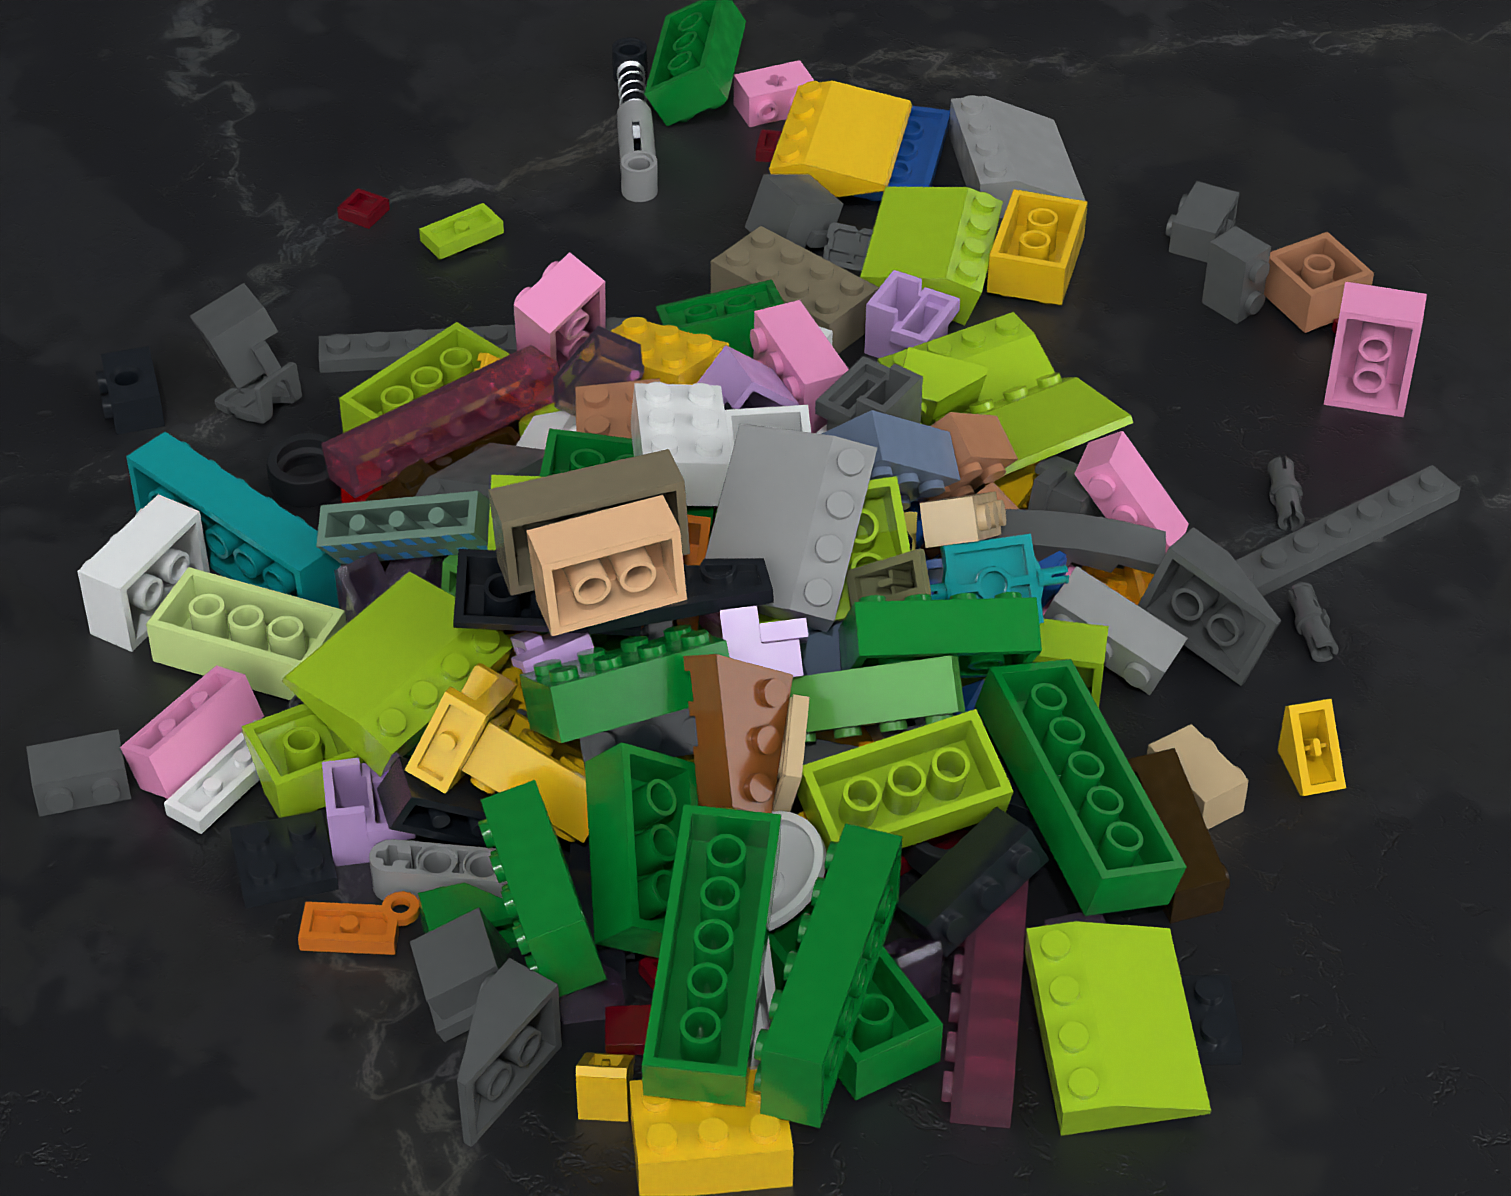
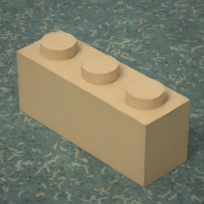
(962, 519)

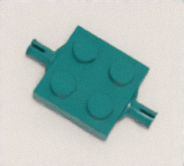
(995, 568)

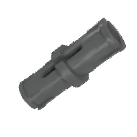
(1285, 494)
(1312, 622)

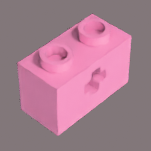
(768, 92)

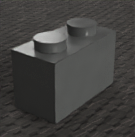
(1200, 219)
(1236, 274)
(78, 772)

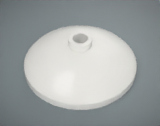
(799, 865)

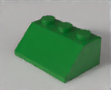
(723, 314)

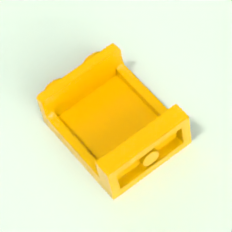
(458, 727)

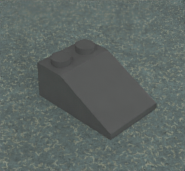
(475, 470)
(1211, 604)
(507, 1044)

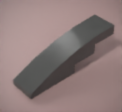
(1088, 539)

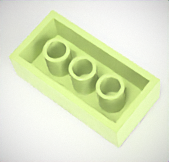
(239, 628)

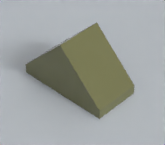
(890, 577)

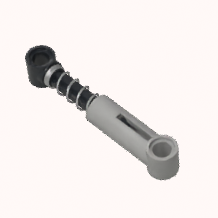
(634, 121)

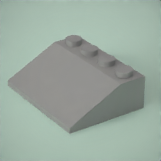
(1009, 150)
(799, 509)

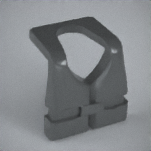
(847, 246)
(255, 399)

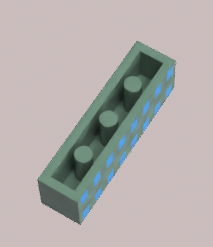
(404, 526)

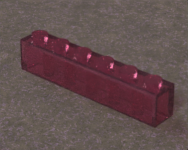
(441, 420)
(987, 1018)

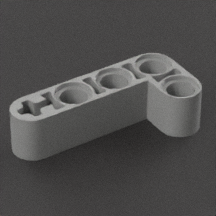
(427, 865)

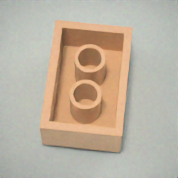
(607, 565)

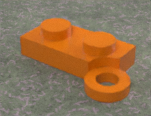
(356, 926)

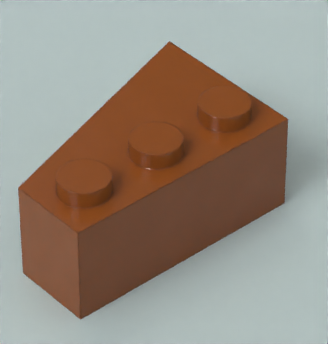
(739, 730)

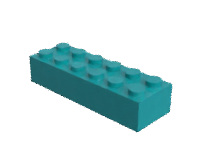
(242, 529)

